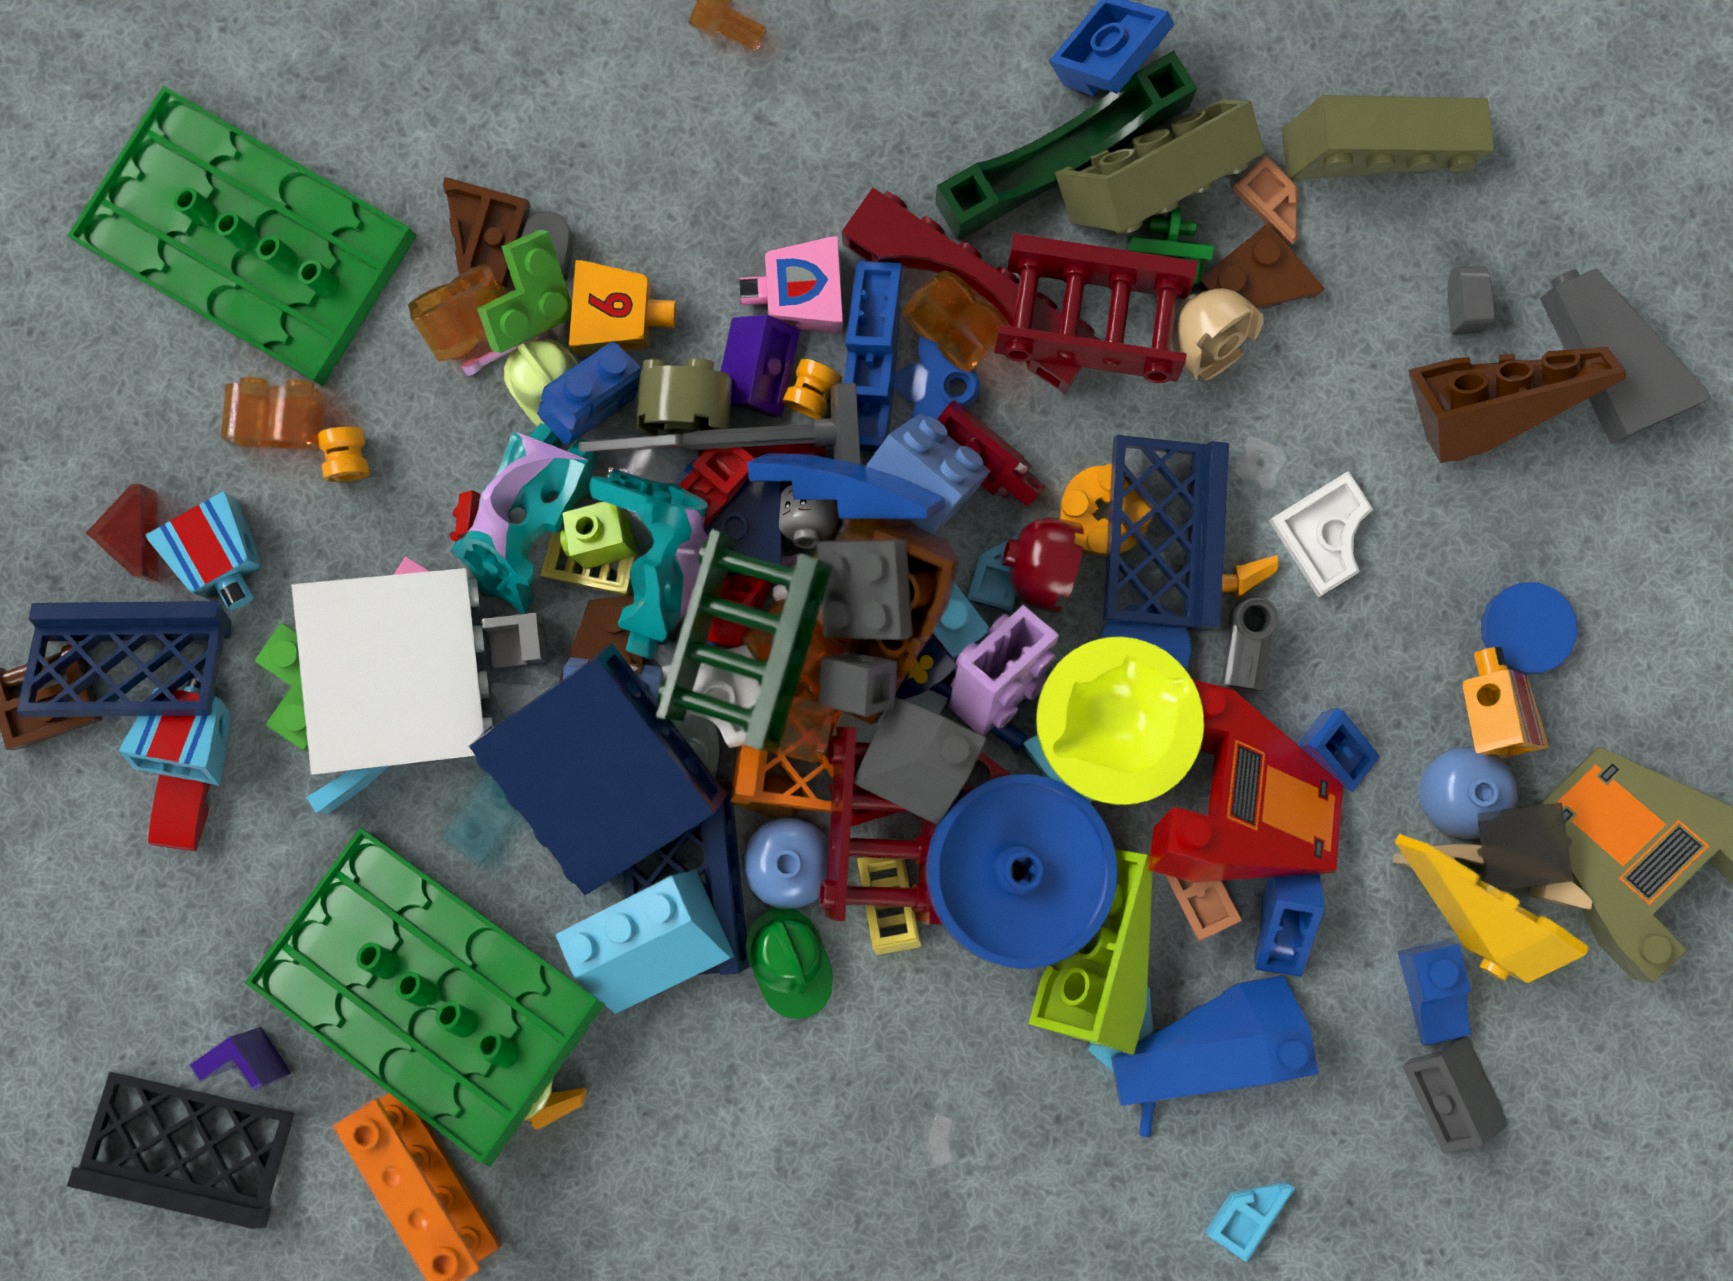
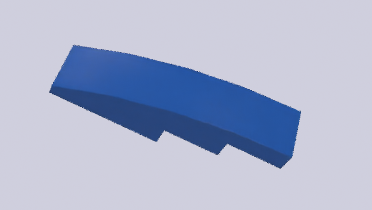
(873, 347)
(858, 488)

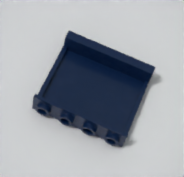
(598, 771)

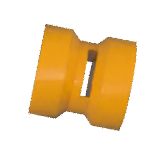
(811, 389)
(343, 454)

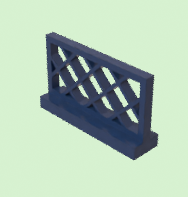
(1205, 533)
(131, 623)
(722, 878)

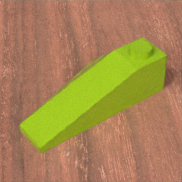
(1103, 986)

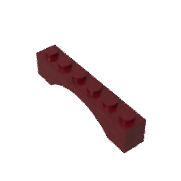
(890, 233)

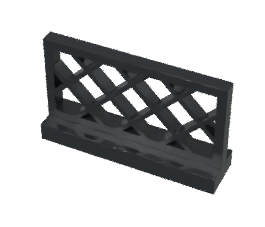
(175, 1193)

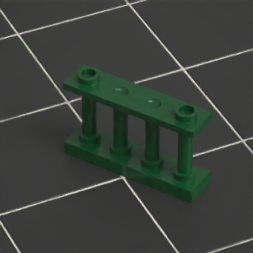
(775, 675)

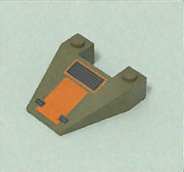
(1634, 849)

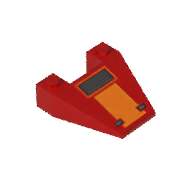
(1267, 804)

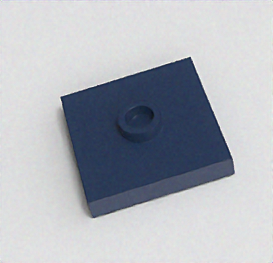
(753, 520)

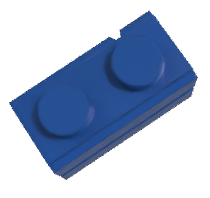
(589, 393)

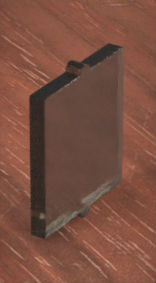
(1525, 846)

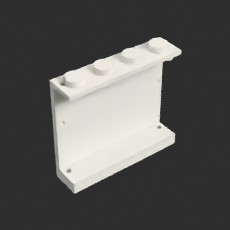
(390, 669)

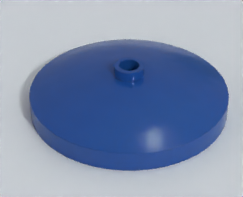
(1063, 881)

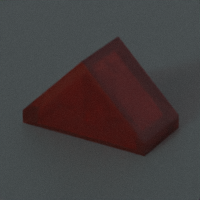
(124, 530)

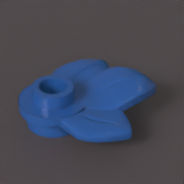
(929, 382)

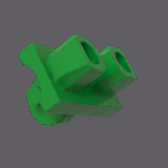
(1170, 246)

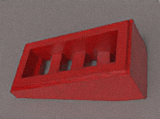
(745, 591)

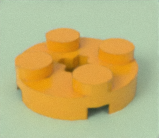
(1079, 506)

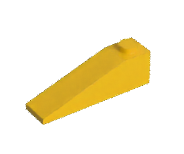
(1490, 920)

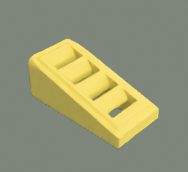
(621, 587)
(896, 942)

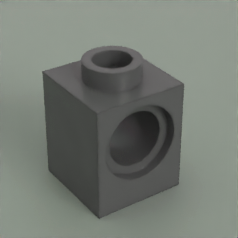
(857, 683)

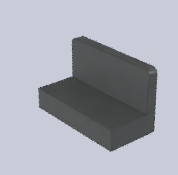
(1455, 1096)

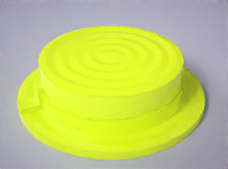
(1120, 720)

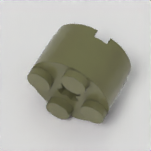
(682, 397)

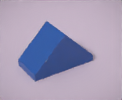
(1339, 747)

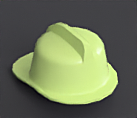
(534, 367)

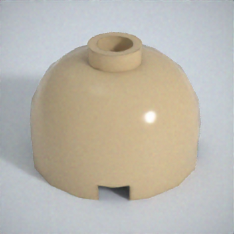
(1212, 329)

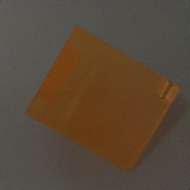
(806, 730)

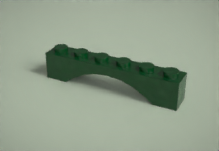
(1012, 179)

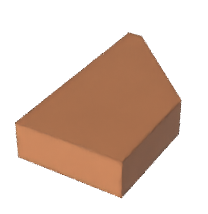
(1271, 197)

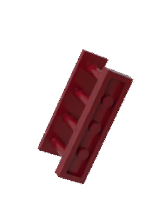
(1099, 266)
(834, 892)

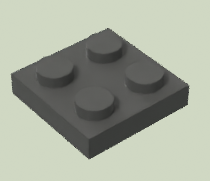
(866, 589)

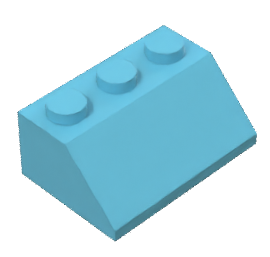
(646, 942)

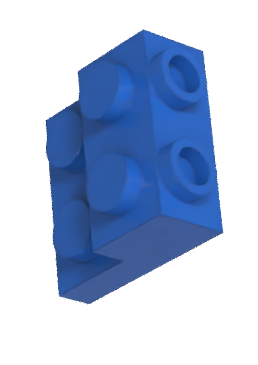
(1110, 45)

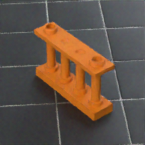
(418, 1189)

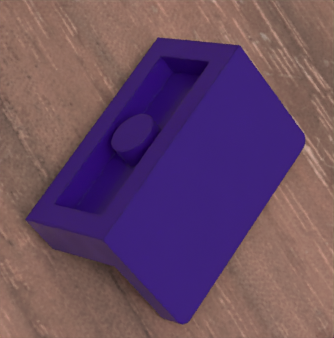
(760, 362)
(250, 1052)

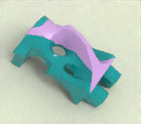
(526, 477)
(669, 570)

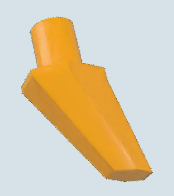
(1249, 576)
(557, 1106)

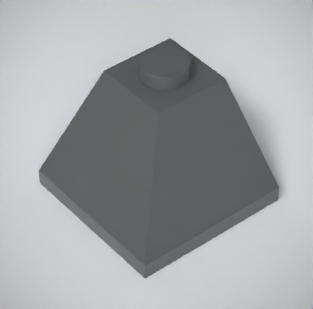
(918, 760)

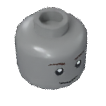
(807, 519)

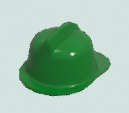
(789, 963)

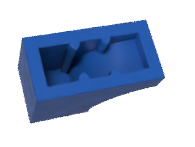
(1288, 923)
(1437, 990)

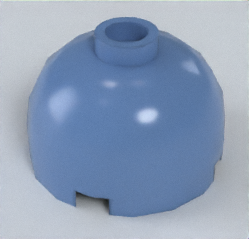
(1461, 786)
(786, 862)

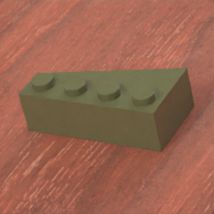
(1386, 136)
(1162, 167)

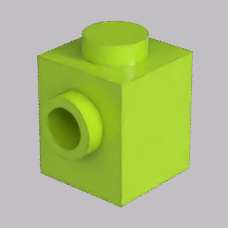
(598, 534)

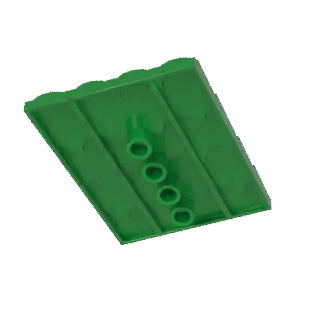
(242, 235)
(425, 996)

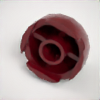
(1044, 562)

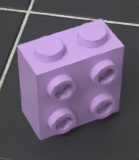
(1002, 670)

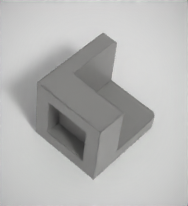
(516, 640)

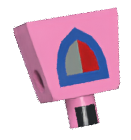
(800, 286)

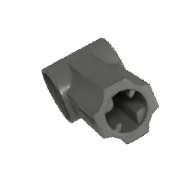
(1249, 650)

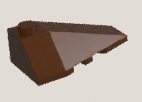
(1487, 404)
(931, 580)

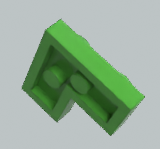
(538, 297)
(282, 659)

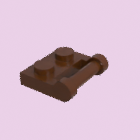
(26, 731)

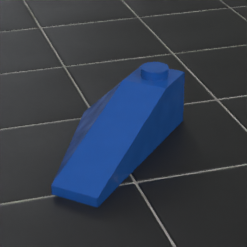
(1232, 1042)

